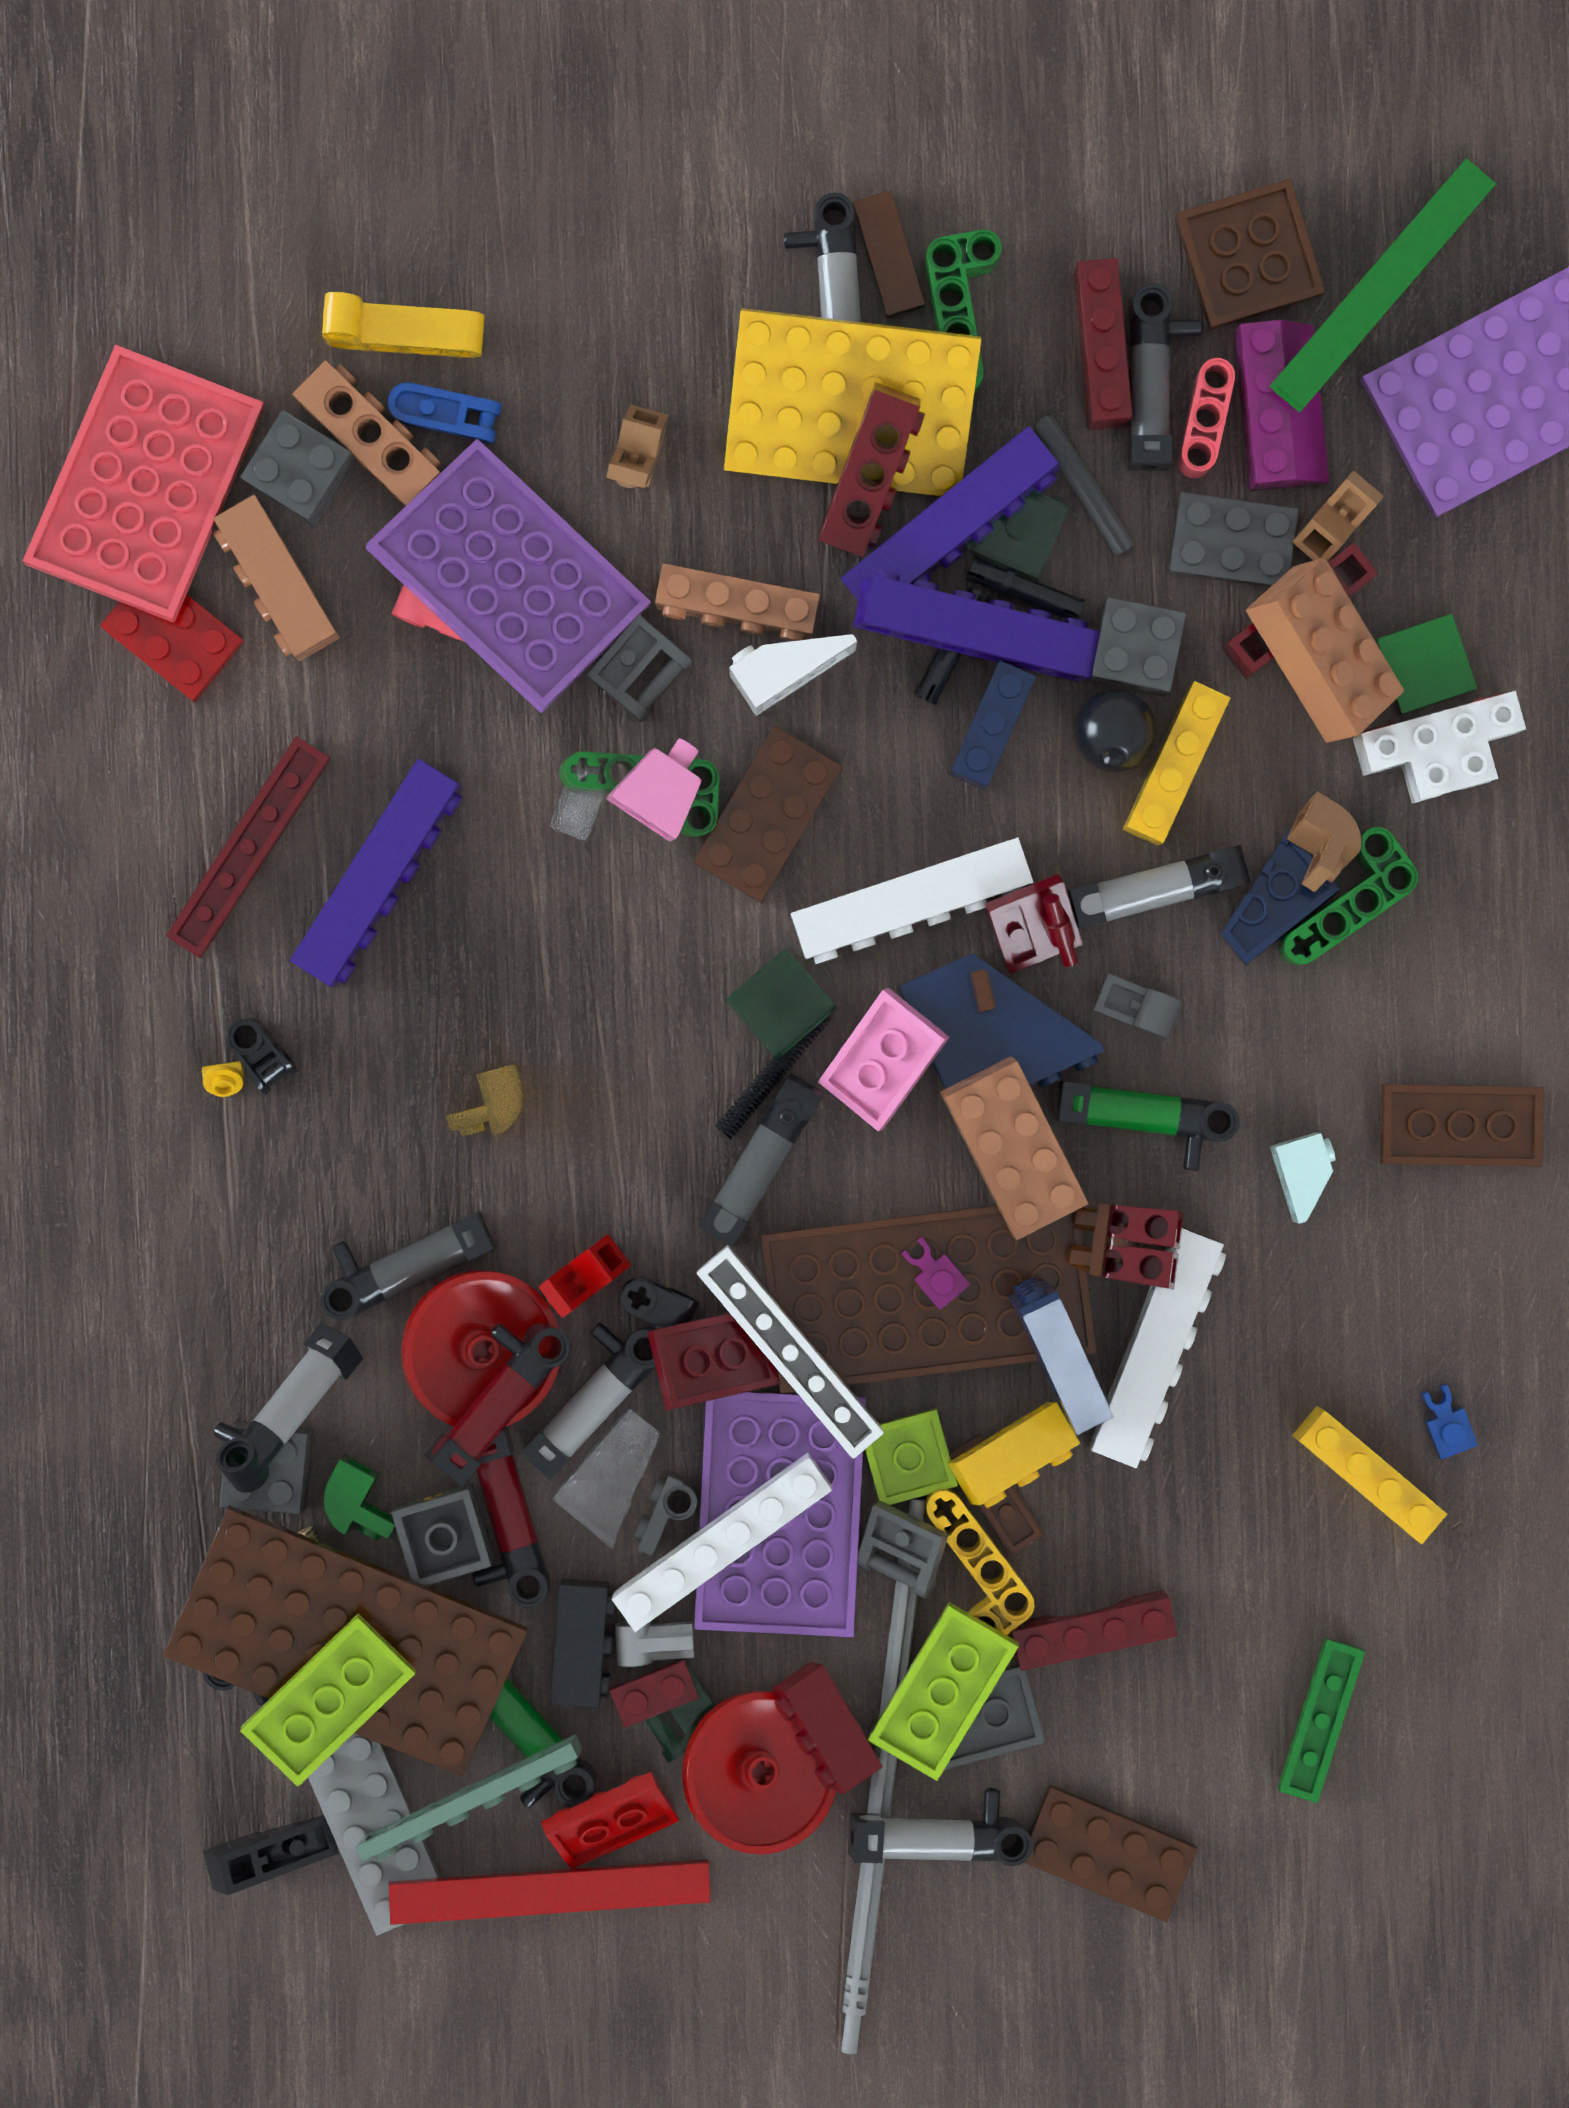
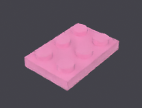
(883, 1059)

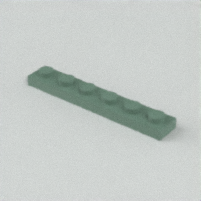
(455, 1806)

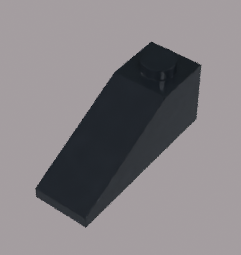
(268, 1854)

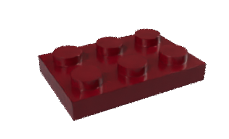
(708, 1361)

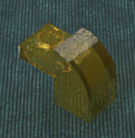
(503, 1103)

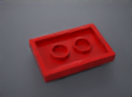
(181, 652)
(610, 1820)

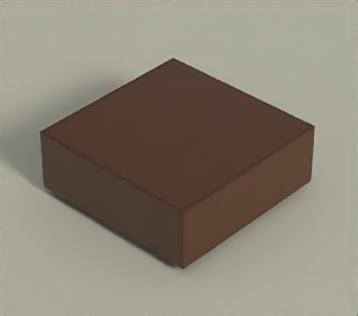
(982, 990)

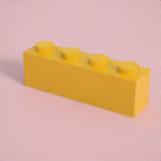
(1176, 763)
(1369, 1474)

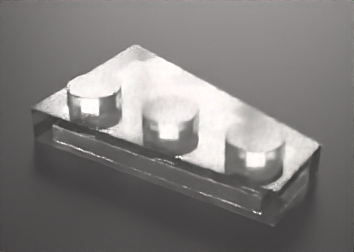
(607, 1477)

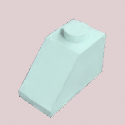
(1303, 1171)

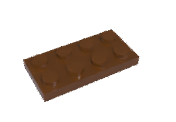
(767, 814)
(1462, 1125)
(1109, 1853)

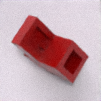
(584, 1276)

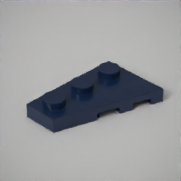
(1275, 903)

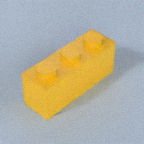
(1014, 1455)

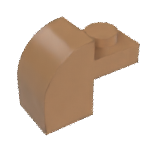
(638, 447)
(1338, 518)
(1329, 835)

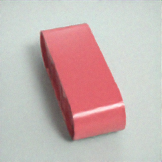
(1213, 400)

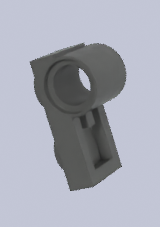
(1137, 1006)
(651, 1527)

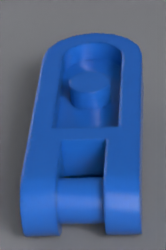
(443, 411)

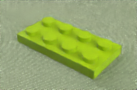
(943, 1691)
(328, 1700)

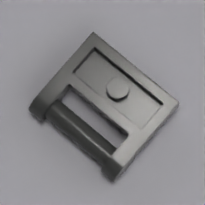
(630, 658)
(906, 1539)

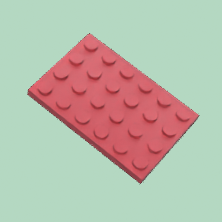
(144, 483)

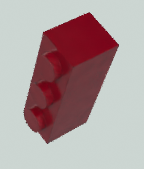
(826, 1728)

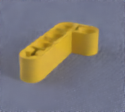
(400, 329)
(975, 1557)

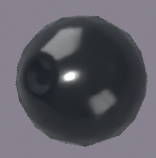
(1115, 730)

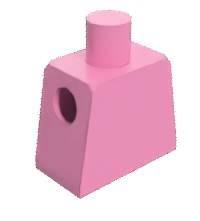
(660, 789)

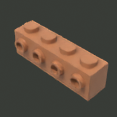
(276, 579)
(737, 602)

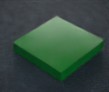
(1428, 663)

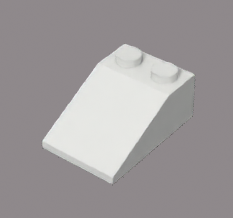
(781, 668)

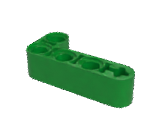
(955, 279)
(705, 799)
(1344, 905)

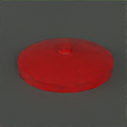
(450, 1343)
(751, 1778)

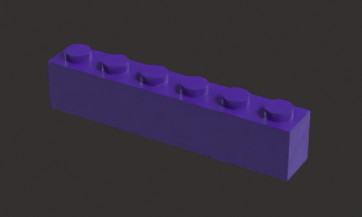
(962, 514)
(975, 627)
(376, 874)

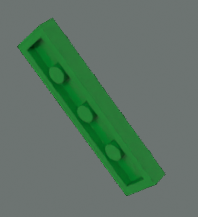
(1321, 1720)

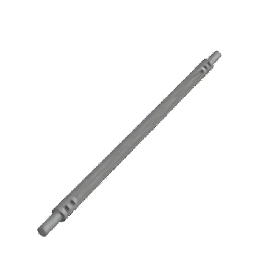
(879, 1802)

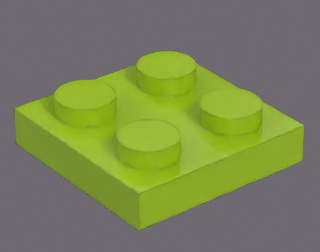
(910, 1458)

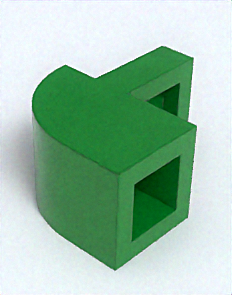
(346, 1501)

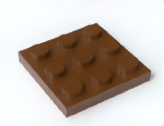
(1250, 254)

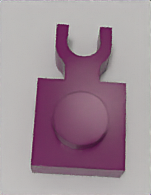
(938, 1277)

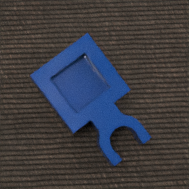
(1449, 1428)

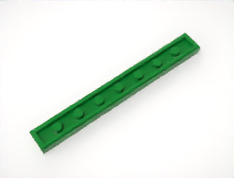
(1382, 285)

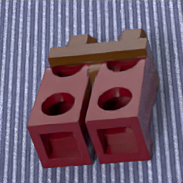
(1116, 1242)

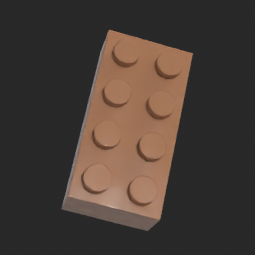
(1325, 650)
(1014, 1147)

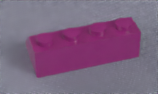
(1279, 441)

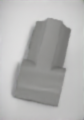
(653, 1643)

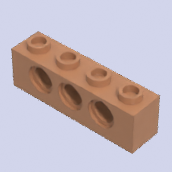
(318, 397)

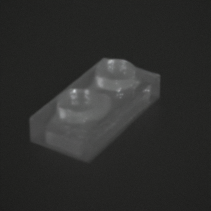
(577, 809)

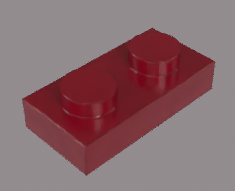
(654, 1693)

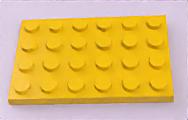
(809, 382)

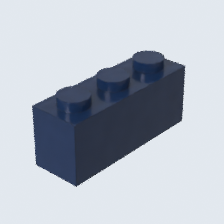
(992, 725)

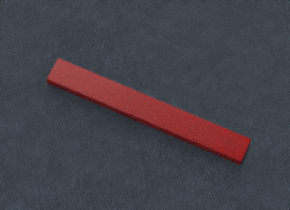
(549, 1892)

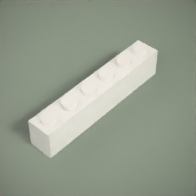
(911, 899)
(790, 1351)
(1154, 1352)
(721, 1542)

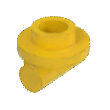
(223, 1078)

